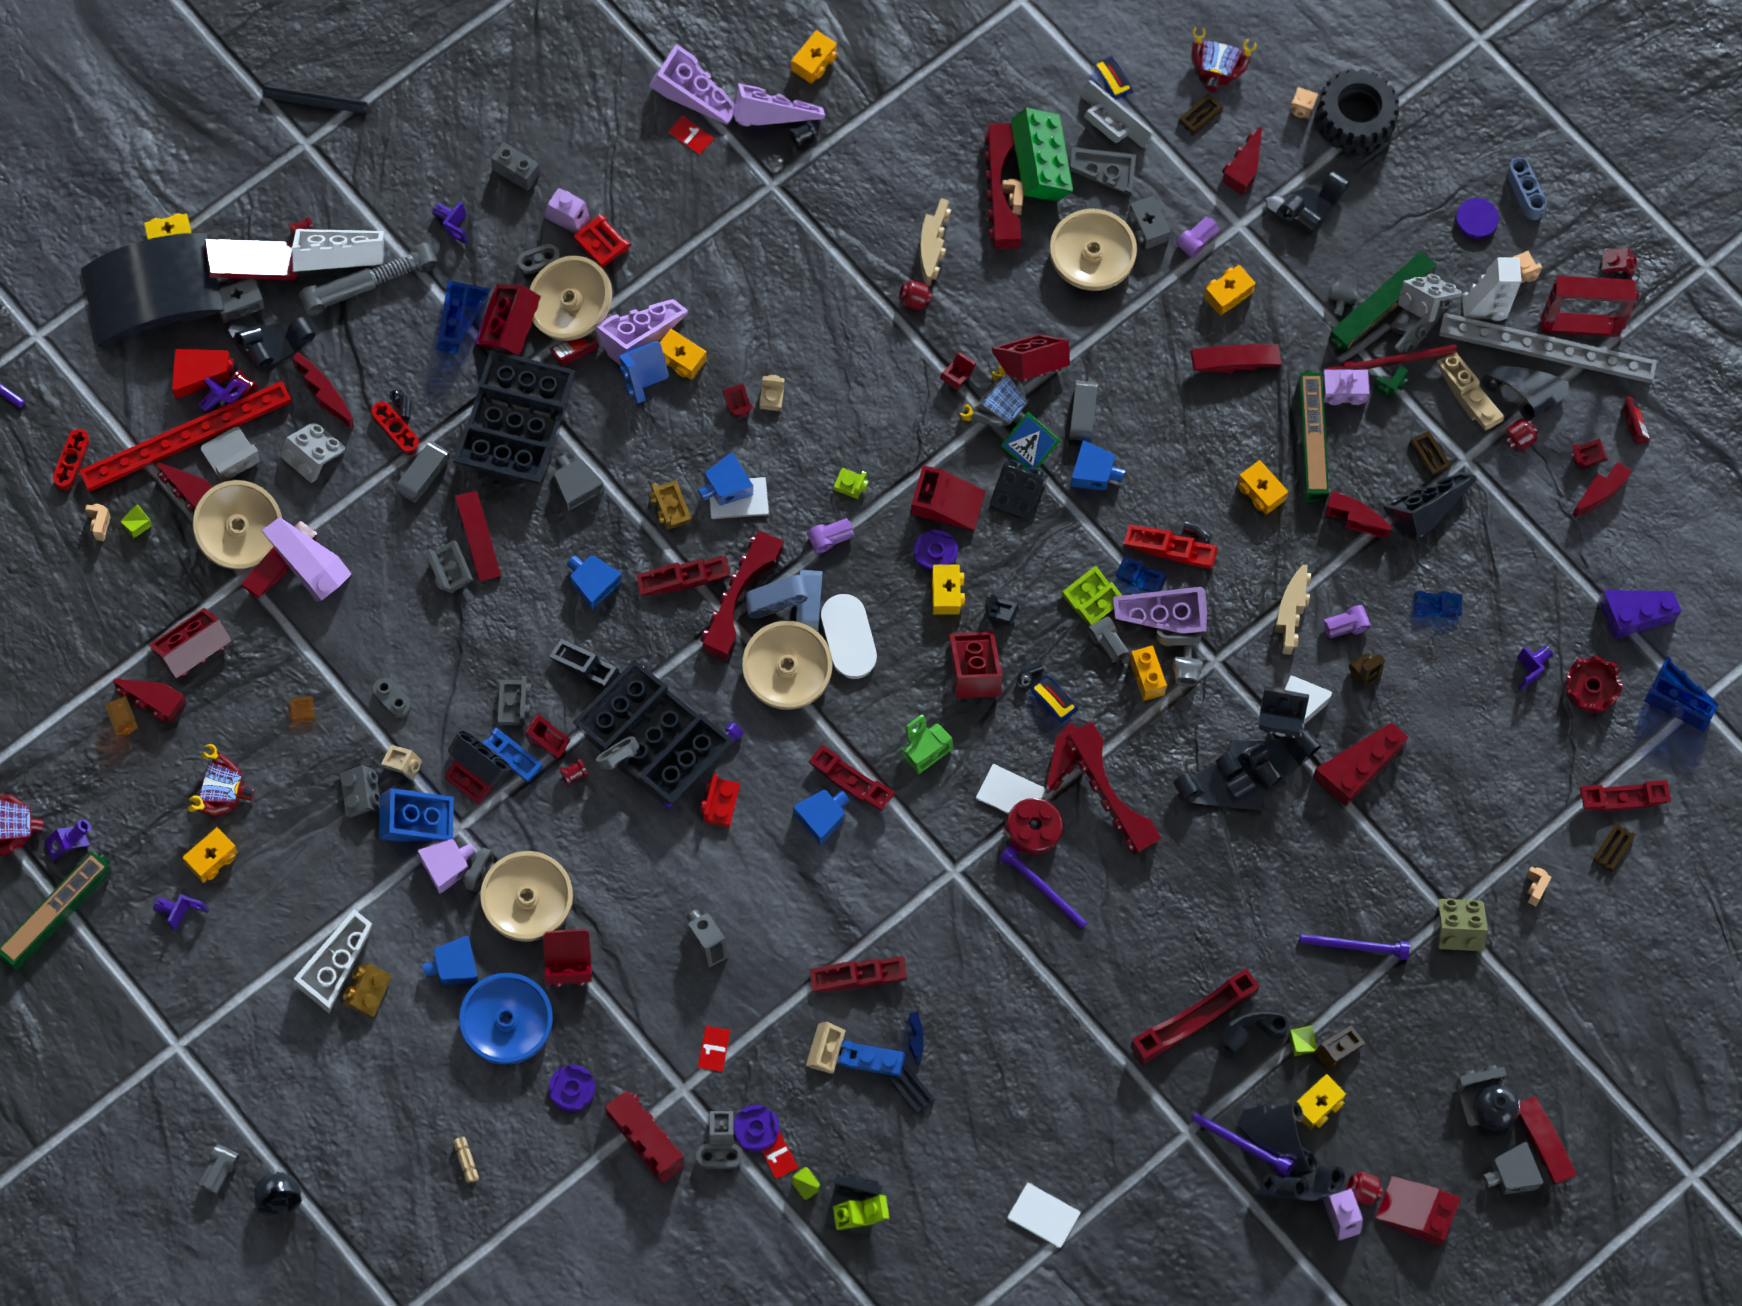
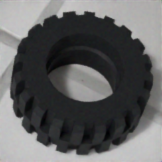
(1361, 87)

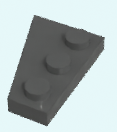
(1105, 167)

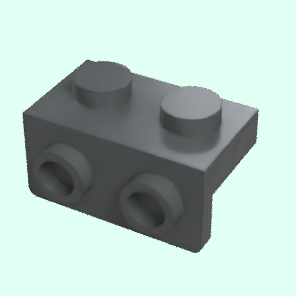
(449, 567)
(512, 702)
(360, 791)

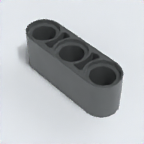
(1083, 411)
(422, 471)

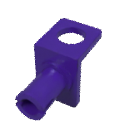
(451, 220)
(219, 393)
(1533, 663)
(68, 839)
(177, 910)

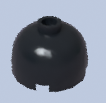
(1496, 1107)
(277, 1192)

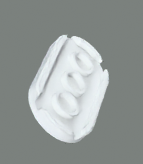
(848, 636)

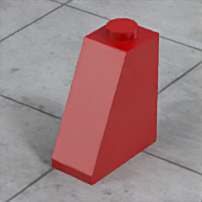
(194, 366)

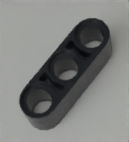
(479, 758)

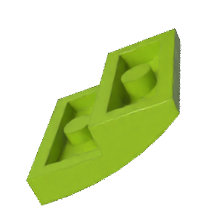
(1091, 595)

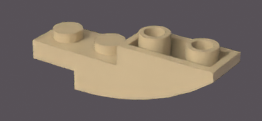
(932, 243)
(1468, 392)
(1291, 607)

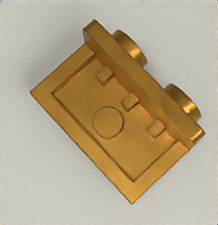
(671, 505)
(366, 989)

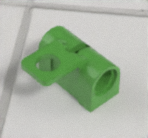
(925, 744)

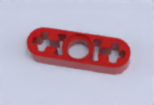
(394, 418)
(73, 469)

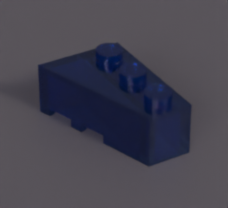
(459, 312)
(1681, 696)

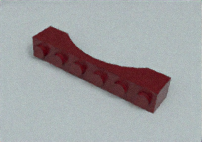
(1006, 225)
(761, 557)
(1136, 829)
(1175, 1030)

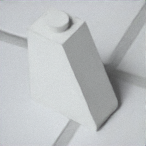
(1318, 696)

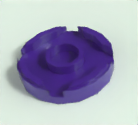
(1477, 218)
(935, 548)
(572, 1088)
(756, 1128)

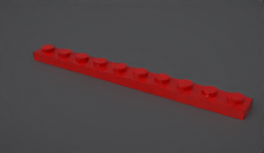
(185, 436)

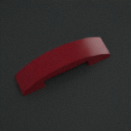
(850, 780)
(1625, 797)

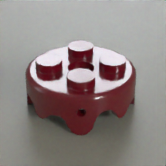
(1599, 671)
(1029, 840)

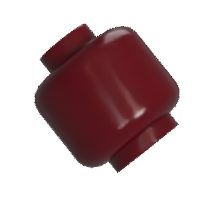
(915, 295)
(1521, 434)
(1365, 1188)

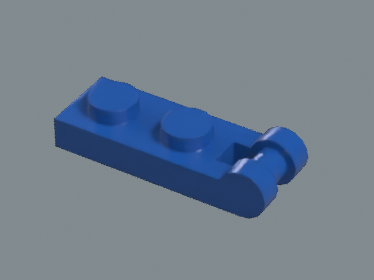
(519, 759)
(871, 1058)

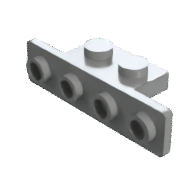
(1112, 117)

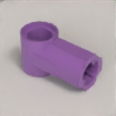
(1193, 241)
(825, 537)
(1353, 620)

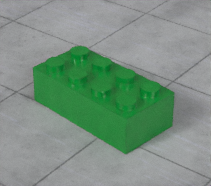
(1041, 155)

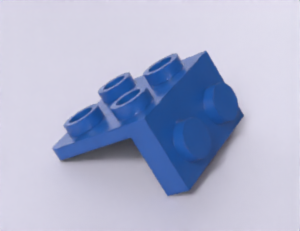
(643, 368)

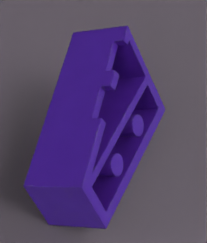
(1638, 610)

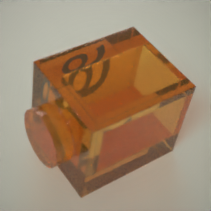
(121, 716)

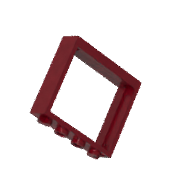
(1589, 289)

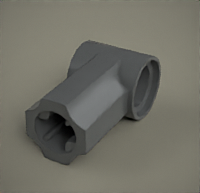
(1106, 636)
(221, 1163)

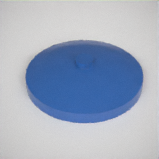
(506, 1018)

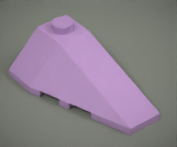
(689, 85)
(758, 108)
(638, 328)
(312, 563)
(1169, 610)

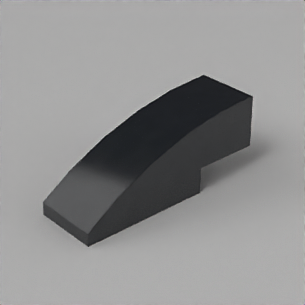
(584, 664)

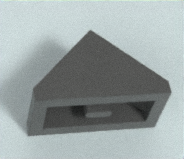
(721, 1127)

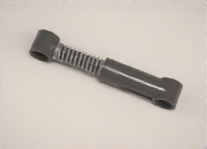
(316, 298)

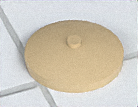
(1093, 249)
(572, 298)
(231, 524)
(787, 665)
(526, 895)

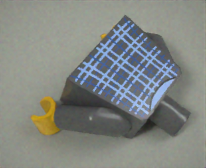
(1000, 403)

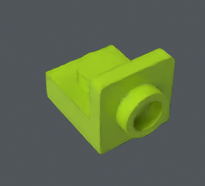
(851, 483)

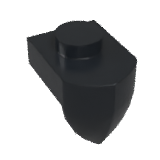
(1000, 610)

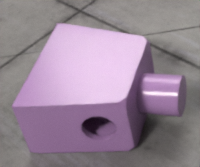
(566, 209)
(446, 863)
(1342, 1213)

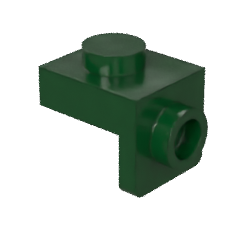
(1388, 388)

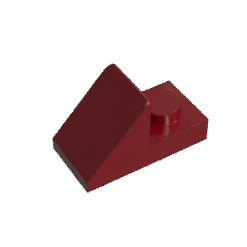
(545, 735)

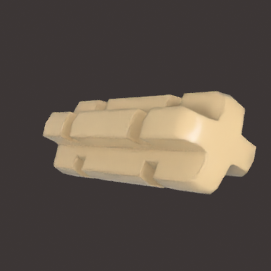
(465, 1159)

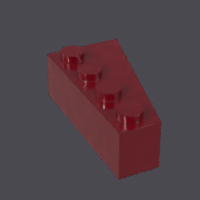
(1357, 766)
(645, 1136)

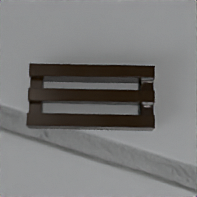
(1189, 125)
(1431, 471)
(1623, 832)

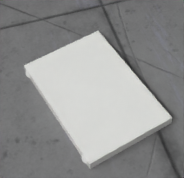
(750, 506)
(1005, 789)
(1044, 1215)

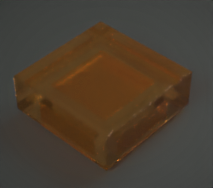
(302, 709)

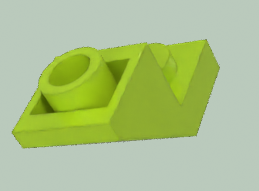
(861, 1213)

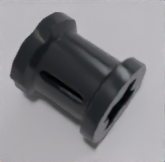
(803, 133)

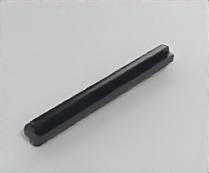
(315, 99)

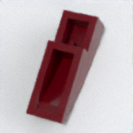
(1602, 489)
(1357, 515)

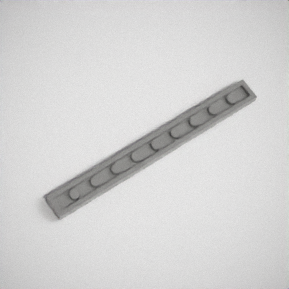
(1548, 348)

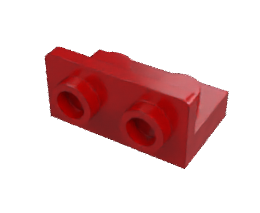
(720, 801)

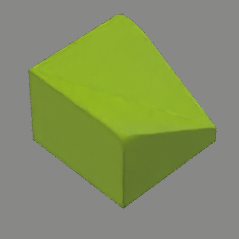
(136, 522)
(1302, 1040)
(805, 1183)

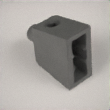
(576, 482)
(707, 938)
(1514, 1171)

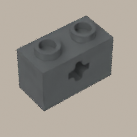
(515, 166)
(1149, 222)
(249, 301)

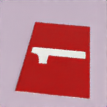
(691, 135)
(714, 1048)
(780, 1158)

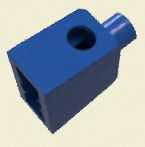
(1095, 468)
(726, 482)
(593, 579)
(821, 814)
(453, 963)

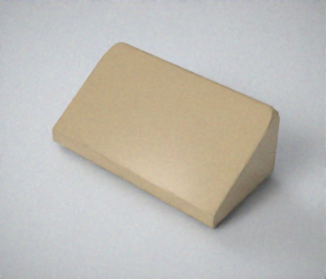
(825, 1047)

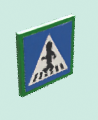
(1030, 442)

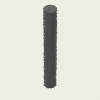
(1362, 344)

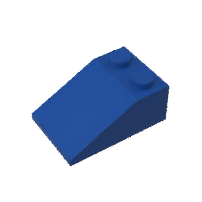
(415, 816)

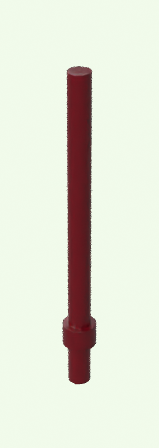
(1397, 359)

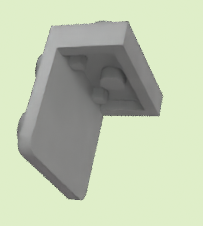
(1423, 295)
(310, 449)
(230, 454)

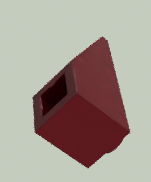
(1243, 169)
(184, 485)
(156, 697)
(1062, 760)

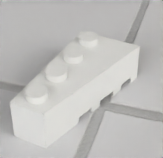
(336, 249)
(1494, 291)
(330, 966)

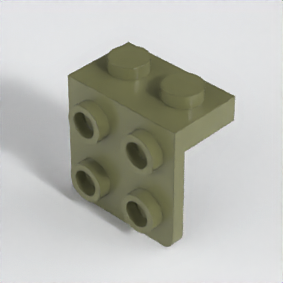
(1462, 925)

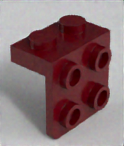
(567, 957)

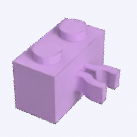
(1345, 386)

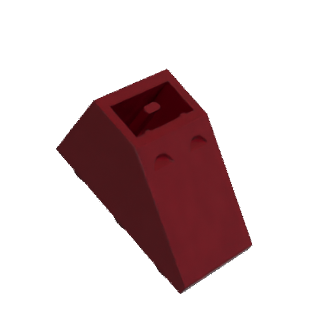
(947, 499)

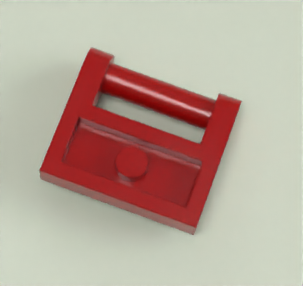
(596, 245)

